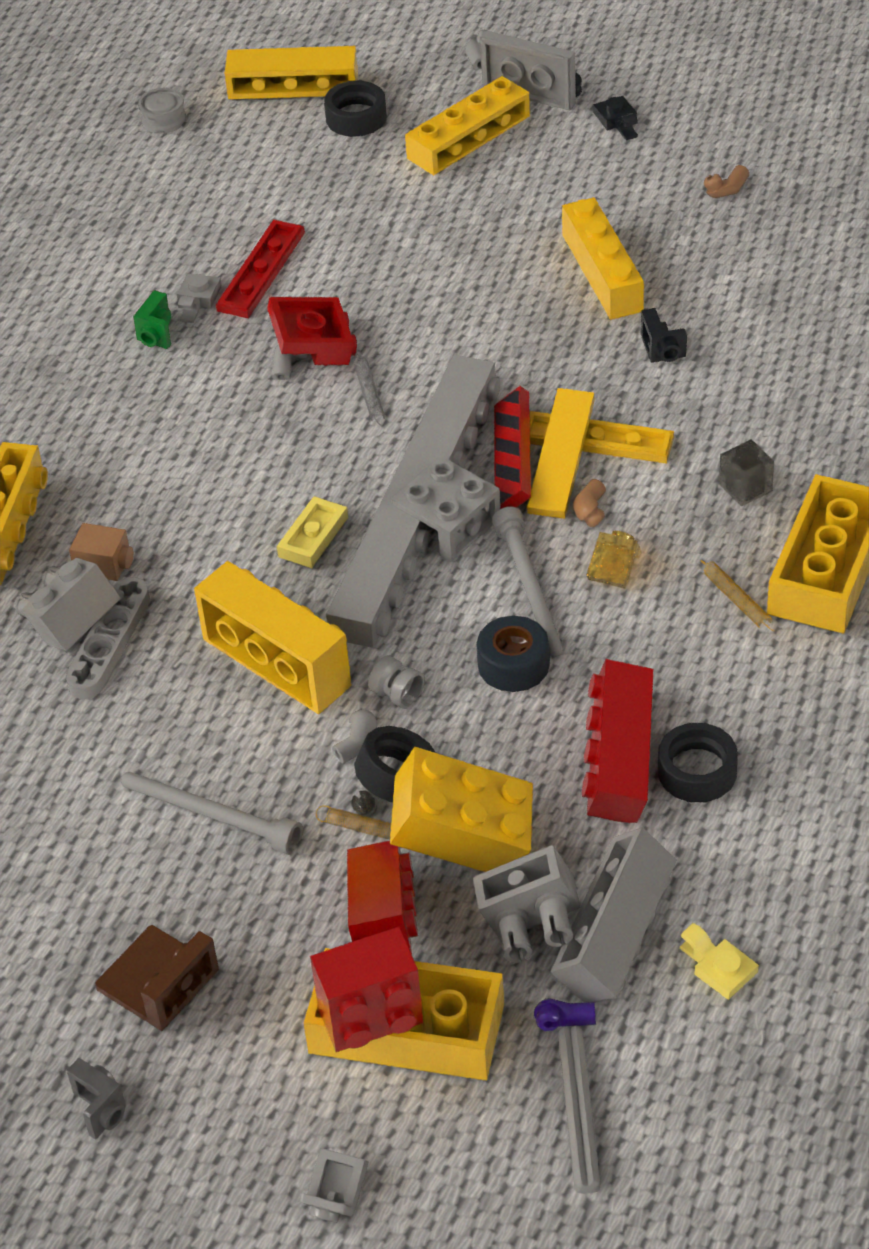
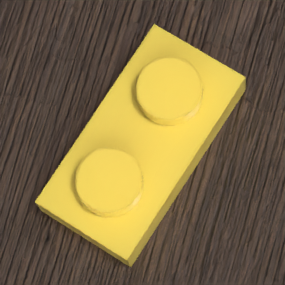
(312, 532)

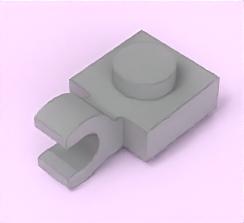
(195, 293)

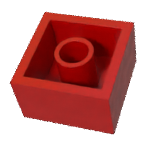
(367, 989)

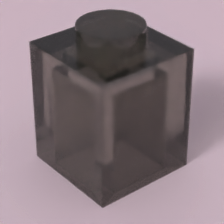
(746, 472)

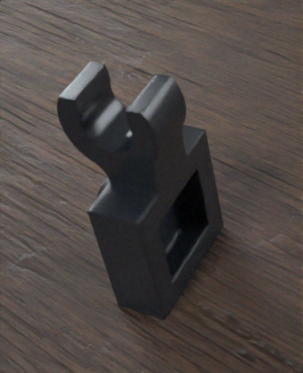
(619, 114)

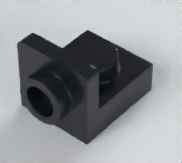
(659, 341)

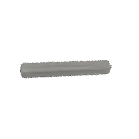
(578, 1110)

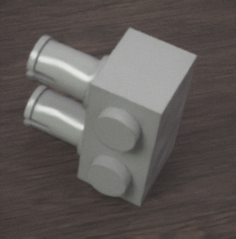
(68, 602)
(528, 894)

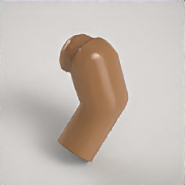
(719, 188)
(586, 503)

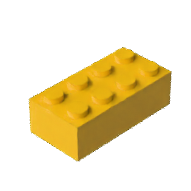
(823, 557)
(273, 636)
(458, 1030)

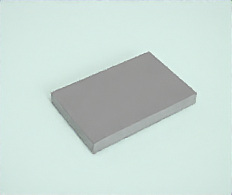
(536, 67)

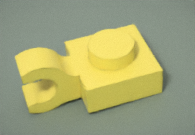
(719, 966)

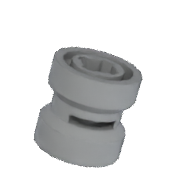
(395, 681)

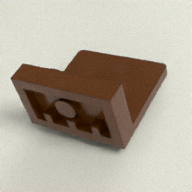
(159, 975)

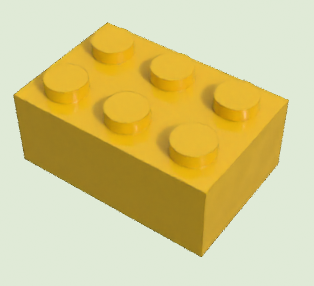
(460, 811)

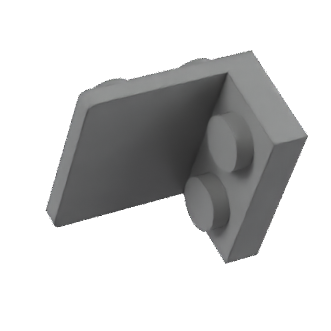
(451, 503)

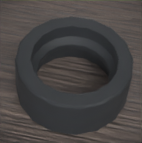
(355, 123)
(387, 742)
(697, 787)

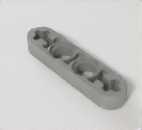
(103, 637)

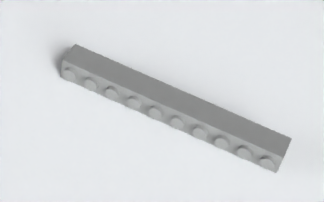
(395, 537)

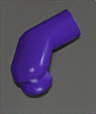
(555, 1013)

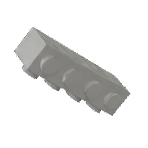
(614, 916)

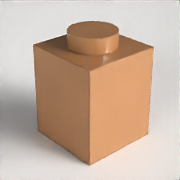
(105, 547)

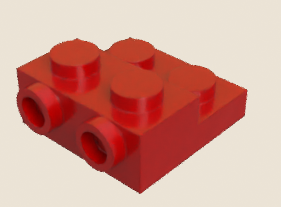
(313, 328)

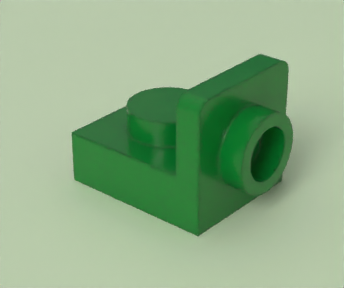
(153, 321)

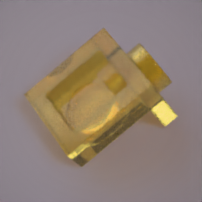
(613, 558)

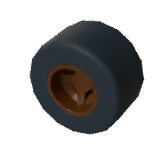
(513, 653)

